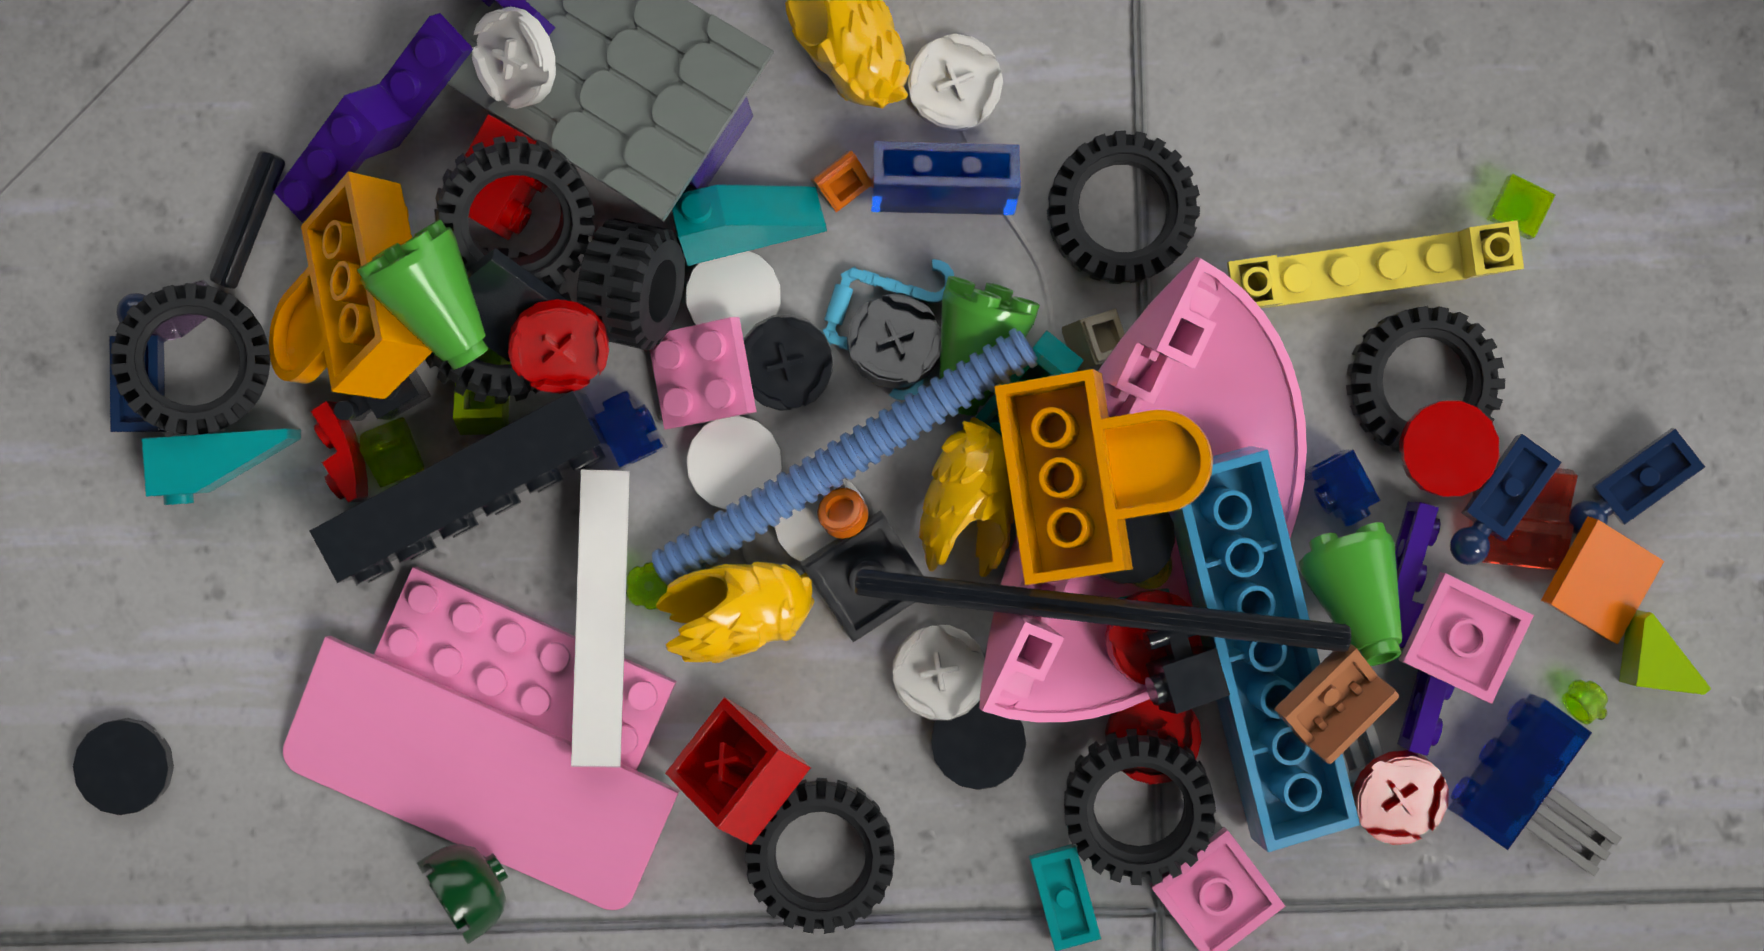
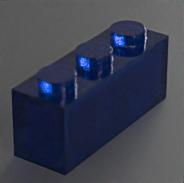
(945, 178)
(1518, 769)

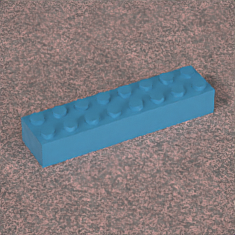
(1244, 562)

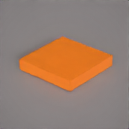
(1602, 580)

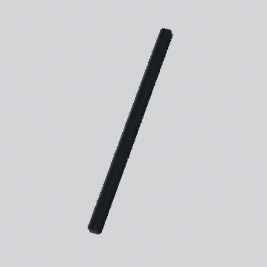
(1103, 610)

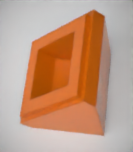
(842, 181)

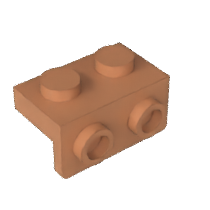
(1336, 703)

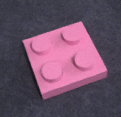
(702, 374)
(1466, 637)
(1219, 895)

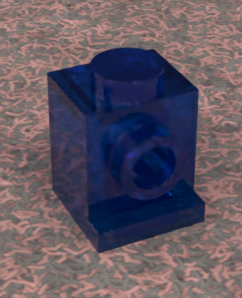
(628, 429)
(1343, 487)

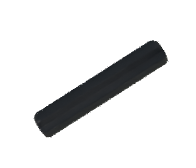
(247, 220)

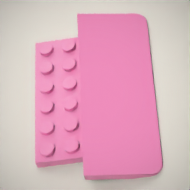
(471, 739)

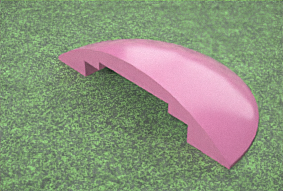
(1190, 352)

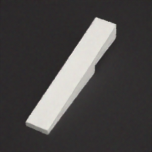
(600, 618)

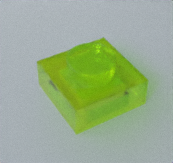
(1521, 202)

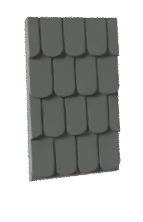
(639, 93)

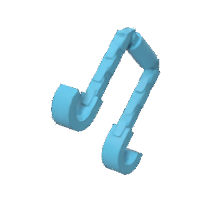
(842, 294)

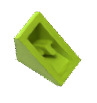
(1656, 660)

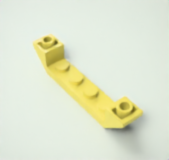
(1380, 266)

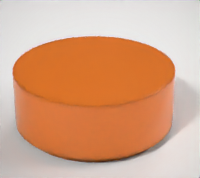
(842, 513)

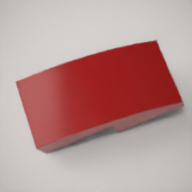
(347, 466)

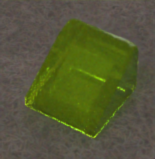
(391, 452)

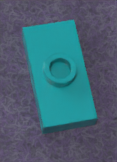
(1065, 897)

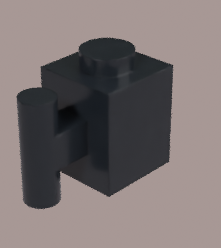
(404, 397)
(1185, 676)

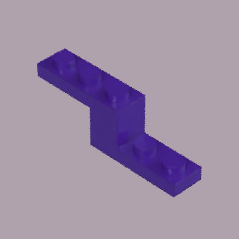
(376, 116)
(1418, 531)

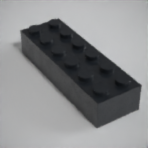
(461, 487)

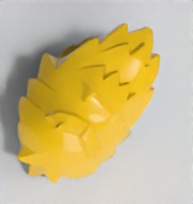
(854, 47)
(968, 486)
(735, 609)

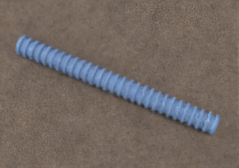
(845, 457)

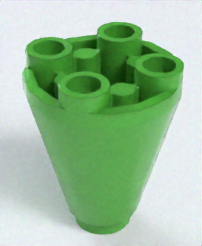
(429, 293)
(976, 319)
(1358, 587)

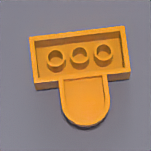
(328, 313)
(1087, 472)

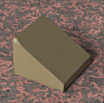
(1094, 337)

